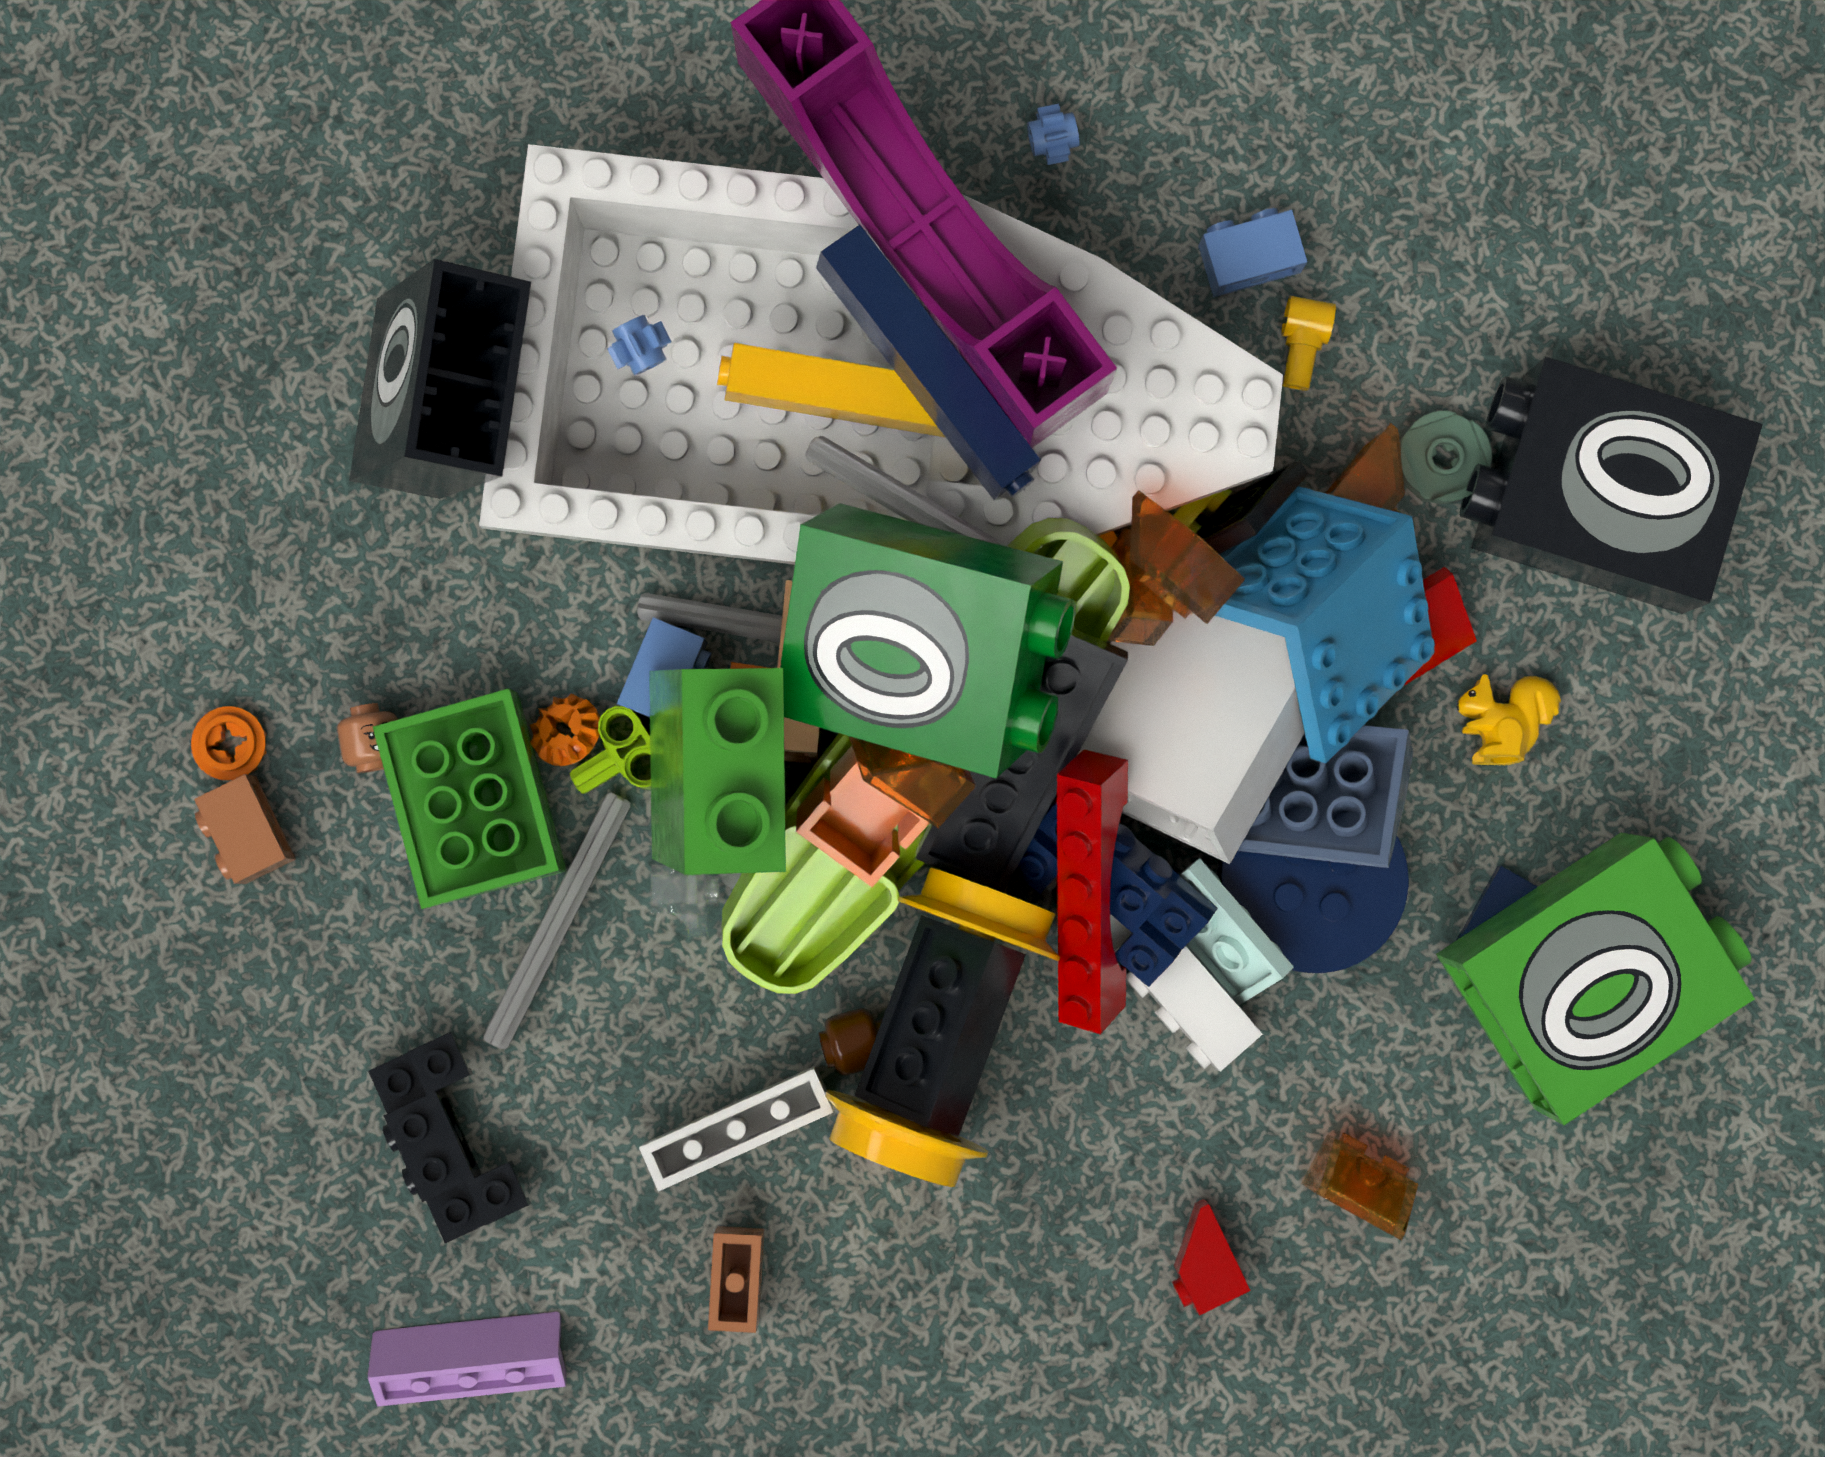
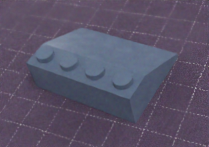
(1338, 807)

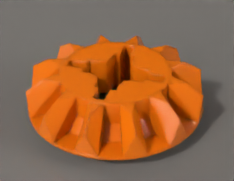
(211, 731)
(561, 749)

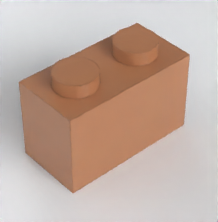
(243, 830)
(736, 1279)

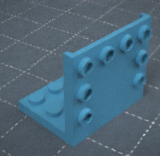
(1347, 600)

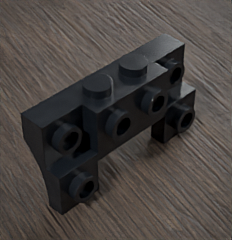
(433, 1144)

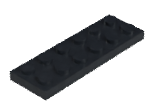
(1001, 815)

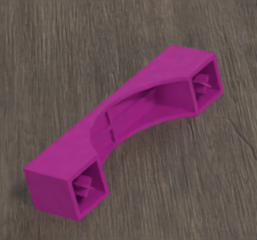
(851, 125)

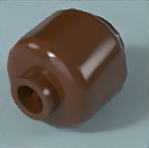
(849, 1040)

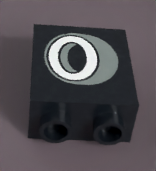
(440, 381)
(1611, 484)

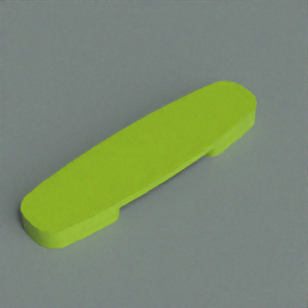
(807, 921)

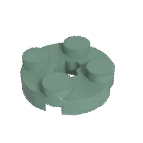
(1454, 434)

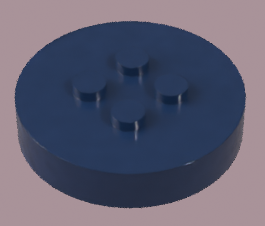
(1317, 909)

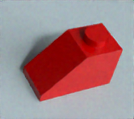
(1206, 1264)

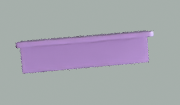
(466, 1359)

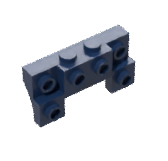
(1144, 898)

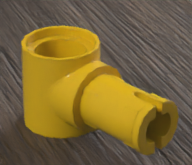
(1306, 330)

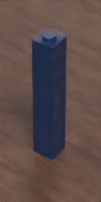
(928, 363)

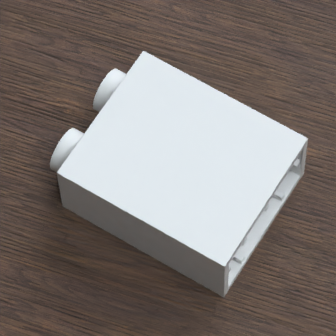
(1202, 729)

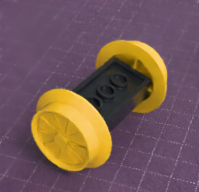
(939, 1029)

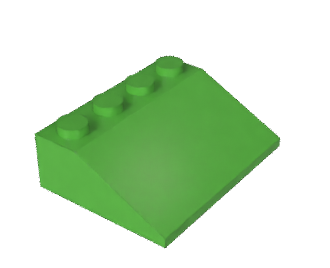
(469, 798)

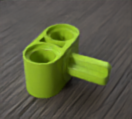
(617, 756)

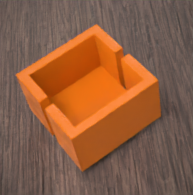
(856, 822)

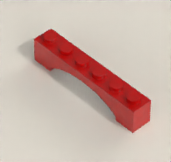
(1088, 818)

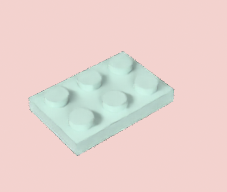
(1232, 943)

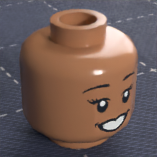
(358, 738)

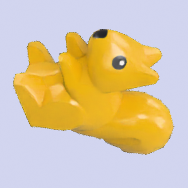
(1511, 727)

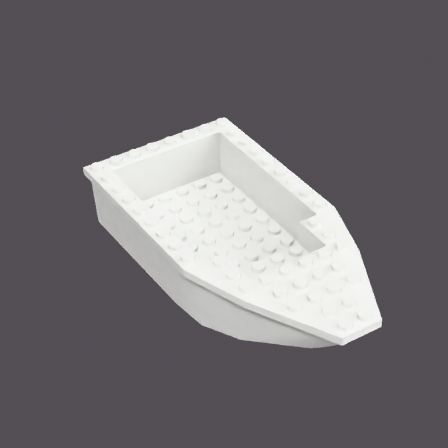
(736, 262)

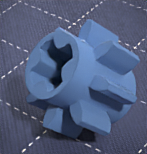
(1053, 134)
(639, 345)

